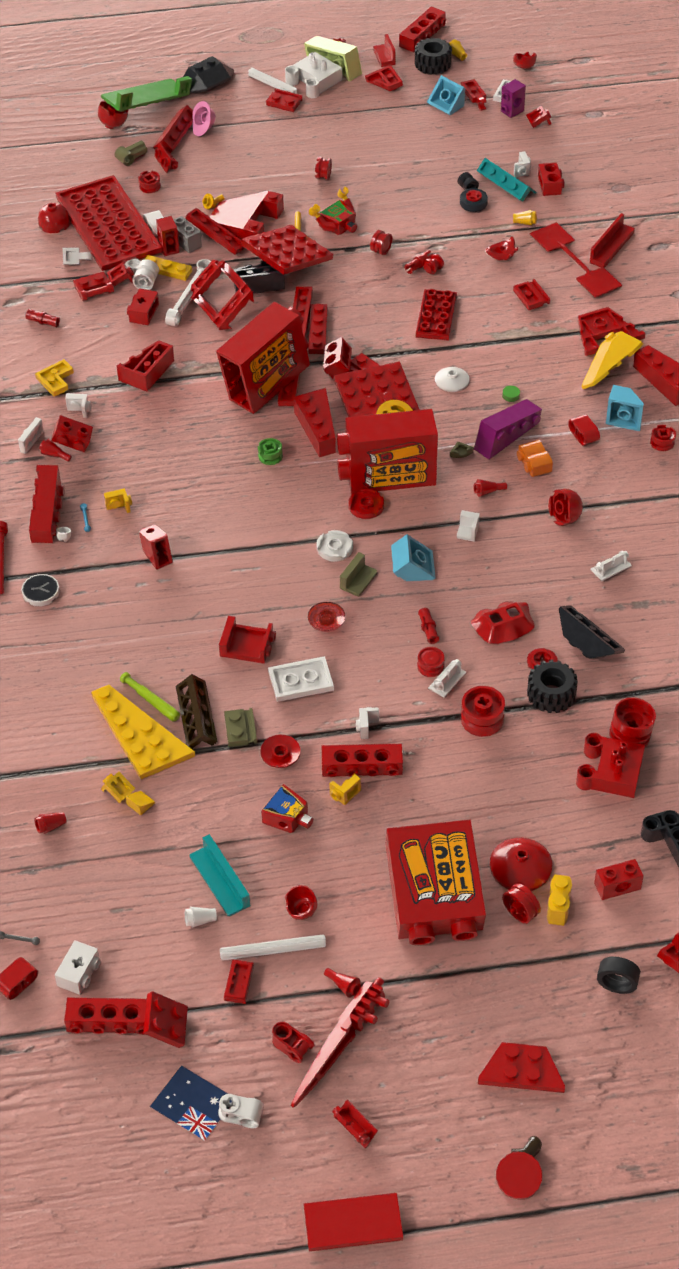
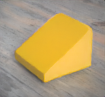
(139, 802)

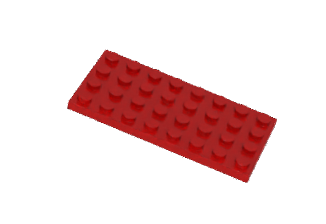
(108, 222)

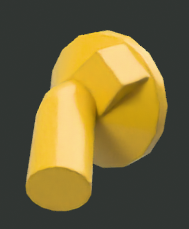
(210, 202)

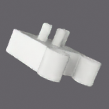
(315, 72)

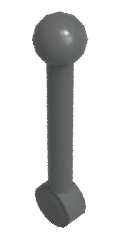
(35, 941)

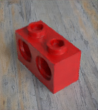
(550, 179)
(337, 357)

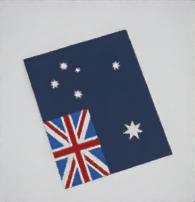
(190, 1102)

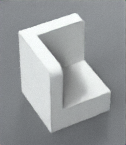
(468, 525)

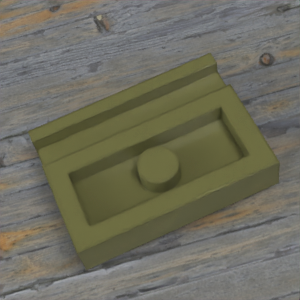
(240, 727)

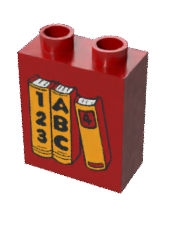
(264, 356)
(389, 451)
(435, 881)

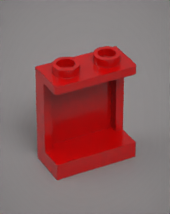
(246, 642)

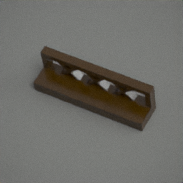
(201, 710)

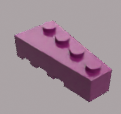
(505, 427)

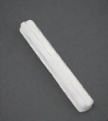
(269, 80)

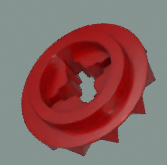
(535, 656)

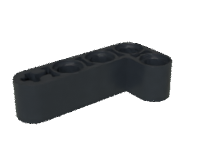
(657, 827)

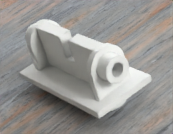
(612, 566)
(448, 678)

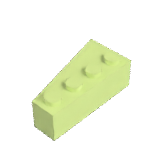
(337, 52)

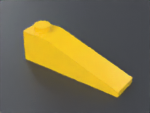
(609, 356)

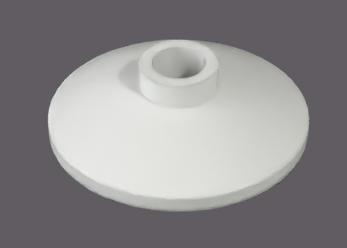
(452, 379)

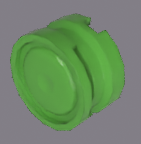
(270, 451)

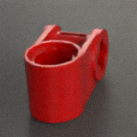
(294, 1044)

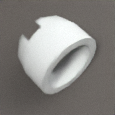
(63, 533)

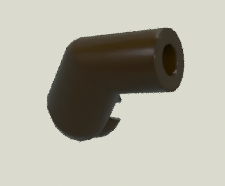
(532, 1147)

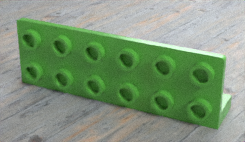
(148, 93)

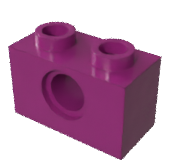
(513, 98)

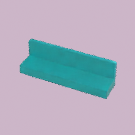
(504, 179)
(220, 877)

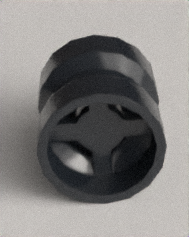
(467, 181)

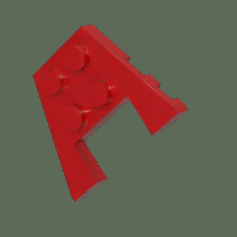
(600, 323)

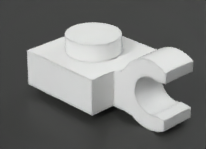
(72, 256)

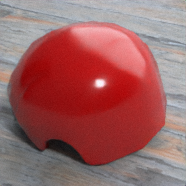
(524, 61)
(301, 902)

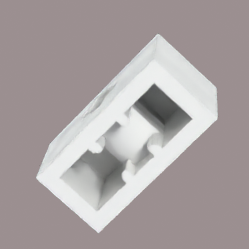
(77, 967)

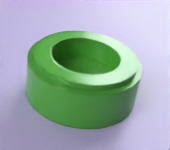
(511, 393)

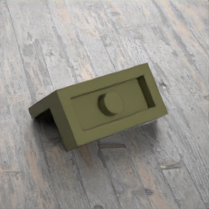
(357, 576)

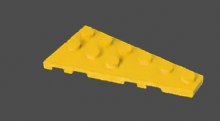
(142, 738)

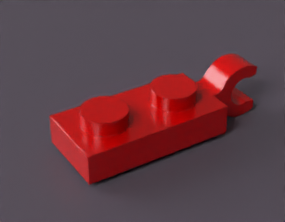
(475, 93)

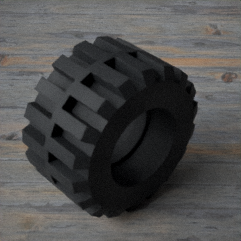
(433, 56)
(552, 698)

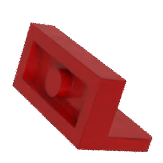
(385, 53)

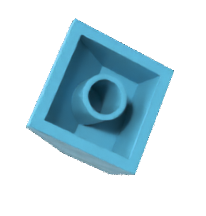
(624, 408)
(412, 560)

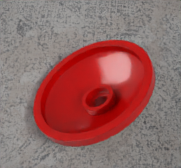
(531, 870)

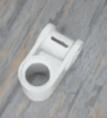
(243, 1110)

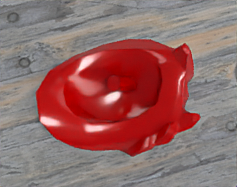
(502, 250)

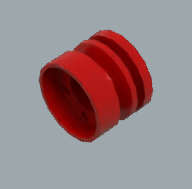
(633, 721)

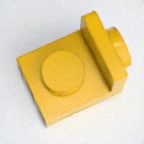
(117, 499)
(117, 786)
(346, 791)

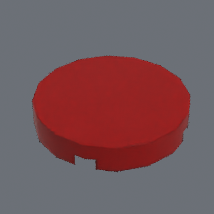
(366, 504)
(519, 1175)

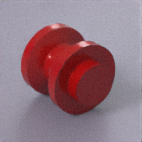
(434, 263)

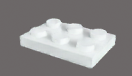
(300, 679)

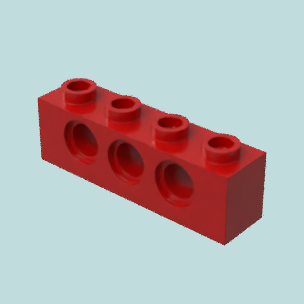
(422, 28)
(362, 760)
(102, 1008)

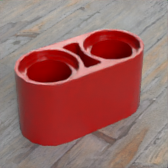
(584, 429)
(17, 978)

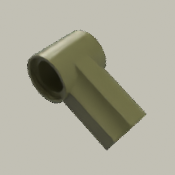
(128, 154)

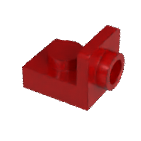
(538, 116)
(120, 273)

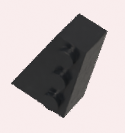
(261, 278)

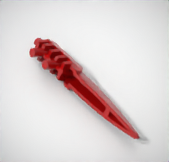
(358, 1011)

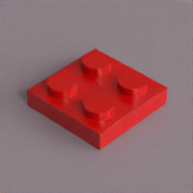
(165, 1019)

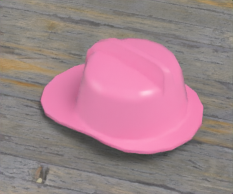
(202, 118)

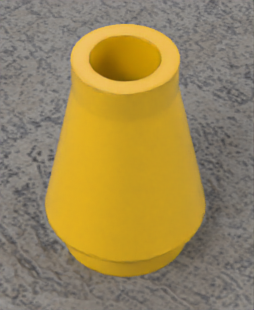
(458, 50)
(527, 217)

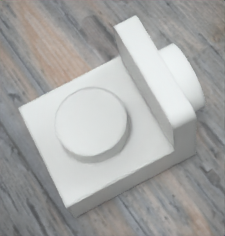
(78, 402)

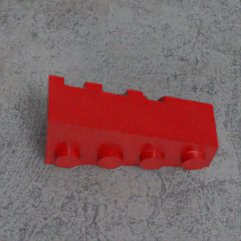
(315, 418)

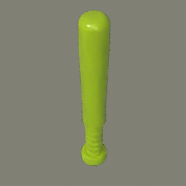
(162, 706)

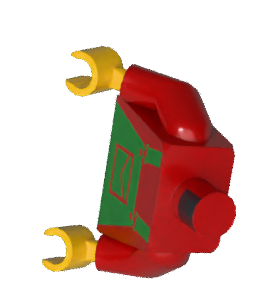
(338, 216)

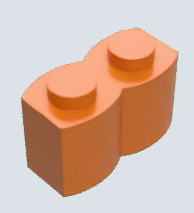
(535, 458)

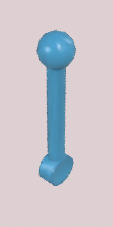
(83, 507)

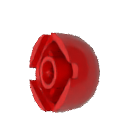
(110, 116)
(53, 218)
(565, 506)

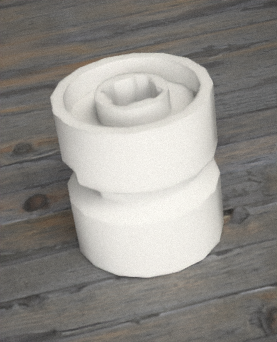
(145, 274)

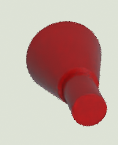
(51, 449)
(485, 487)
(348, 984)

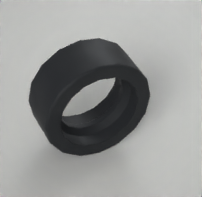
(621, 966)

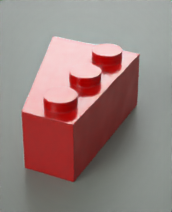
(146, 367)

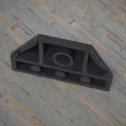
(208, 74)
(586, 635)

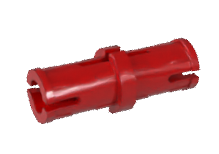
(417, 262)
(43, 318)
(428, 625)

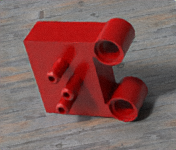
(617, 768)

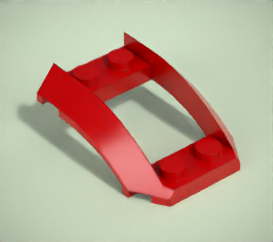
(233, 306)

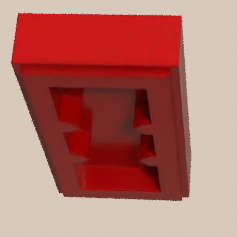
(238, 981)

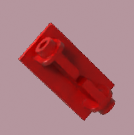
(165, 158)
(355, 1123)

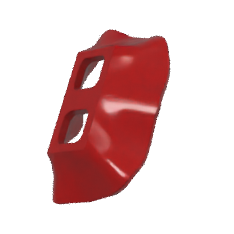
(506, 630)

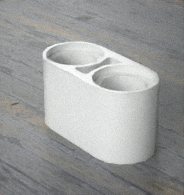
(150, 220)

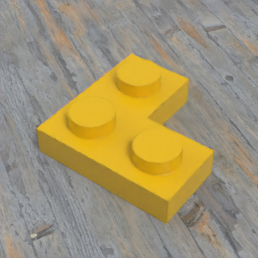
(53, 377)

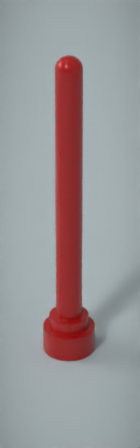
(3, 531)

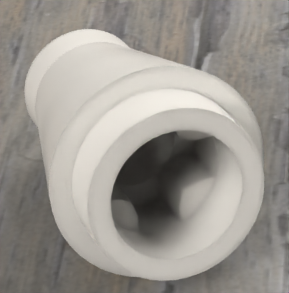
(198, 916)

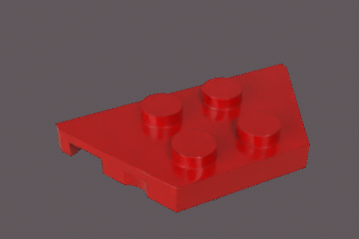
(522, 1068)

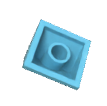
(447, 96)

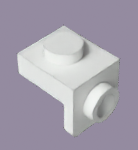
(522, 167)
(366, 716)

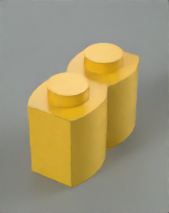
(559, 900)

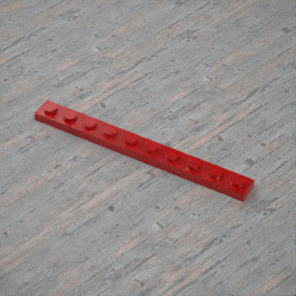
(302, 303)

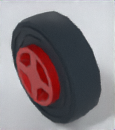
(473, 200)

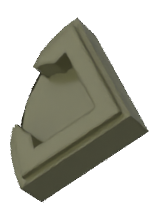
(461, 450)

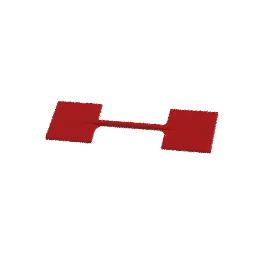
(596, 281)

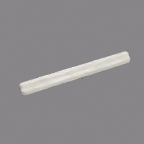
(272, 947)

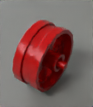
(521, 903)

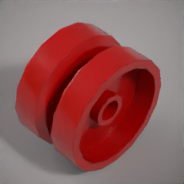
(482, 711)

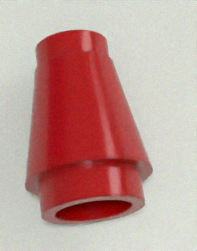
(47, 822)

